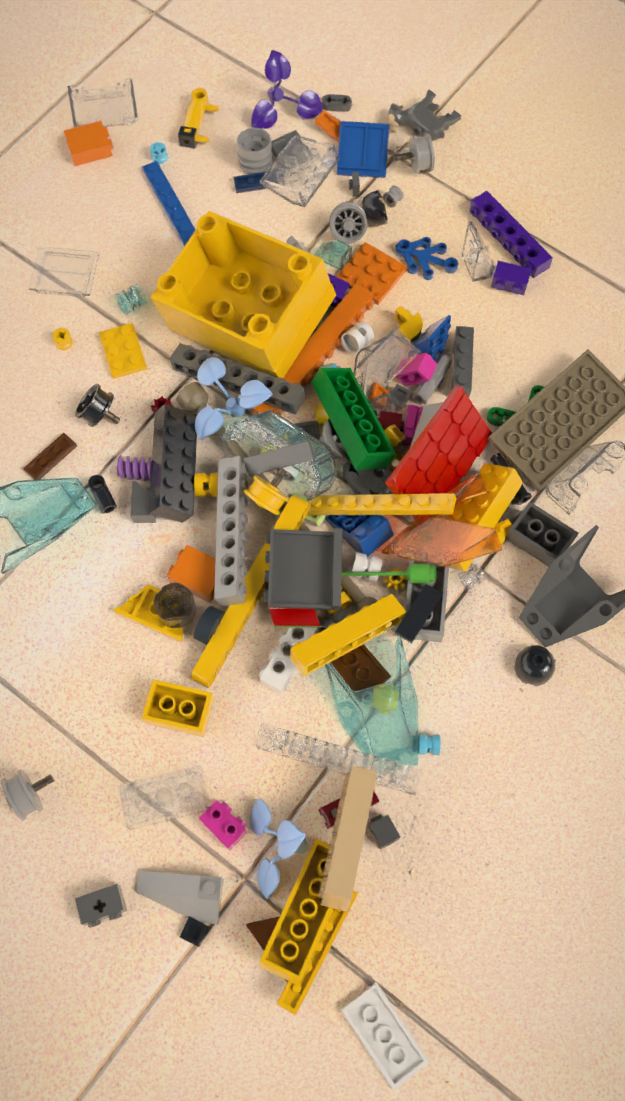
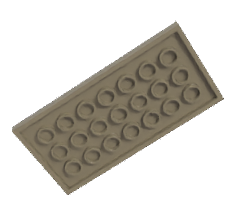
(561, 420)

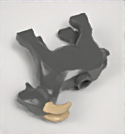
(421, 118)

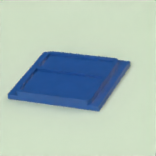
(363, 149)

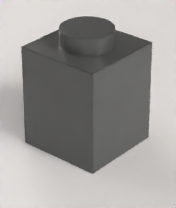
(384, 830)

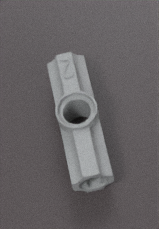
(426, 389)

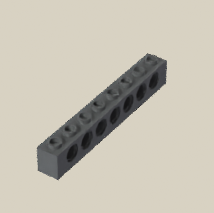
(285, 394)

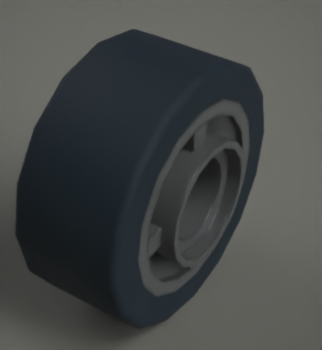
(208, 624)

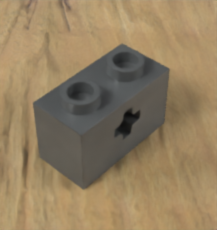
(88, 904)

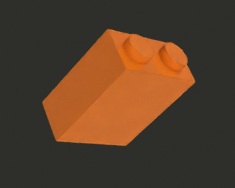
(89, 143)
(195, 572)

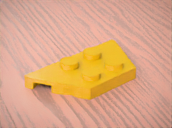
(142, 611)

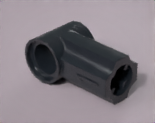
(102, 495)

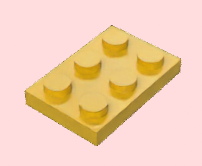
(123, 350)

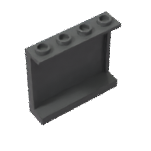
(304, 569)

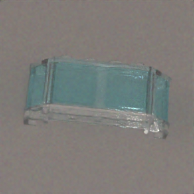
(275, 432)

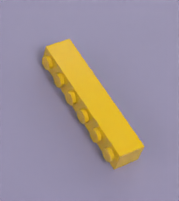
(347, 634)

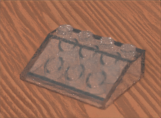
(300, 169)

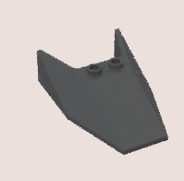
(569, 599)

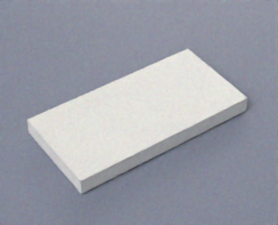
(385, 1036)

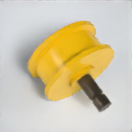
(267, 494)

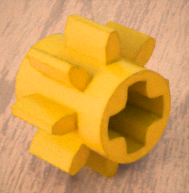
(395, 584)

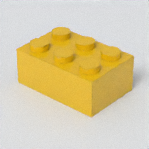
(178, 708)

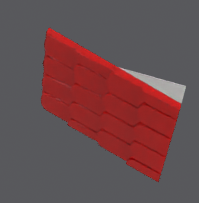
(442, 448)

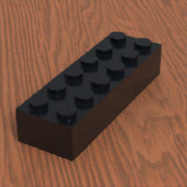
(173, 464)

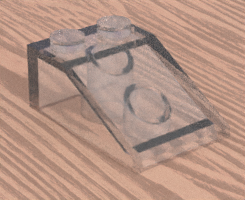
(477, 255)

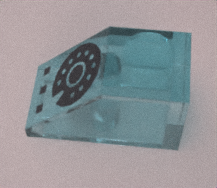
(335, 253)

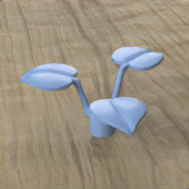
(252, 394)
(289, 842)

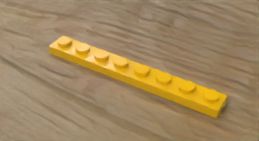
(383, 504)

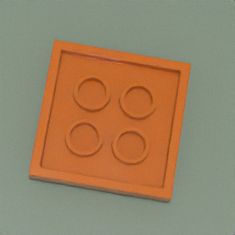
(373, 271)

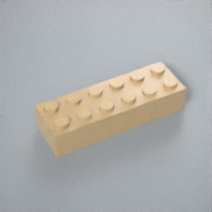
(348, 838)

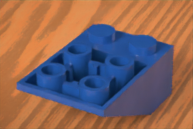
(434, 338)
(362, 532)

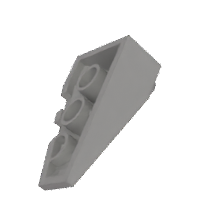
(184, 893)

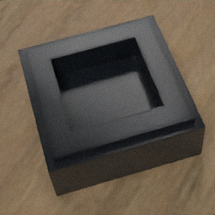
(194, 931)

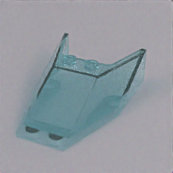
(41, 513)
(381, 717)

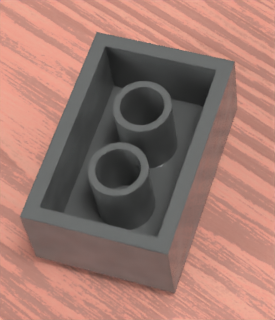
(541, 534)

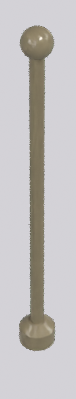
(194, 399)

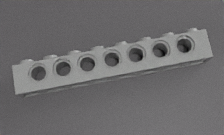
(230, 515)

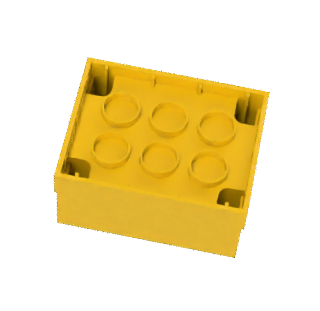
(244, 294)

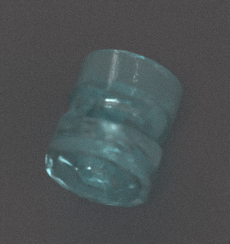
(131, 298)

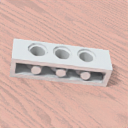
(279, 681)

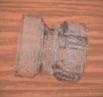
(471, 576)

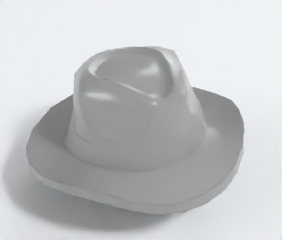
(332, 440)

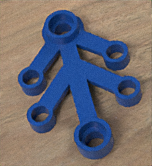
(406, 249)

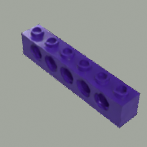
(510, 233)

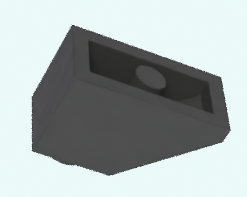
(140, 505)

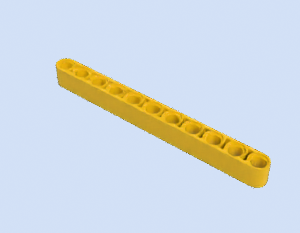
(238, 614)

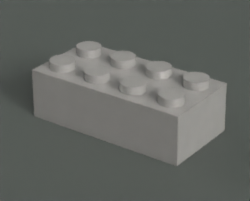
(434, 626)

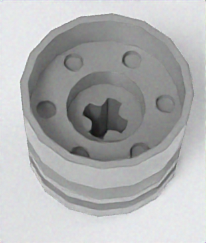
(254, 150)

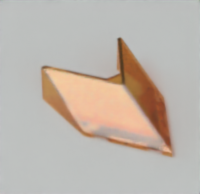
(445, 540)

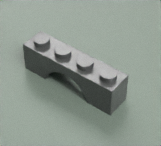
(463, 358)

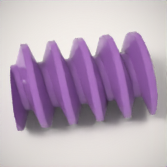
(134, 468)

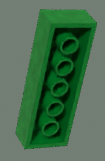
(353, 418)

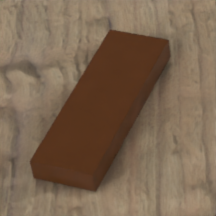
(50, 457)

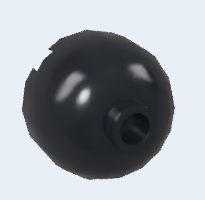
(374, 209)
(534, 665)

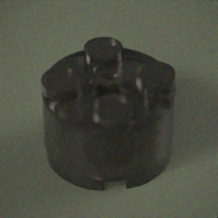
(175, 616)

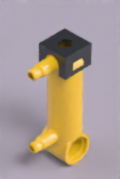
(188, 133)

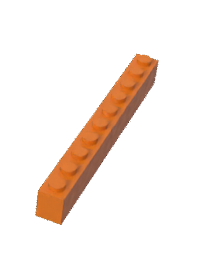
(326, 339)

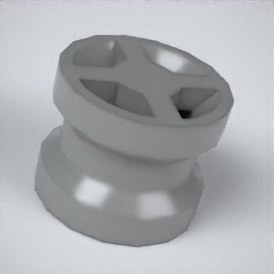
(393, 196)

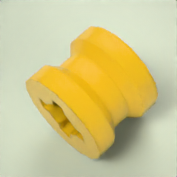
(62, 343)

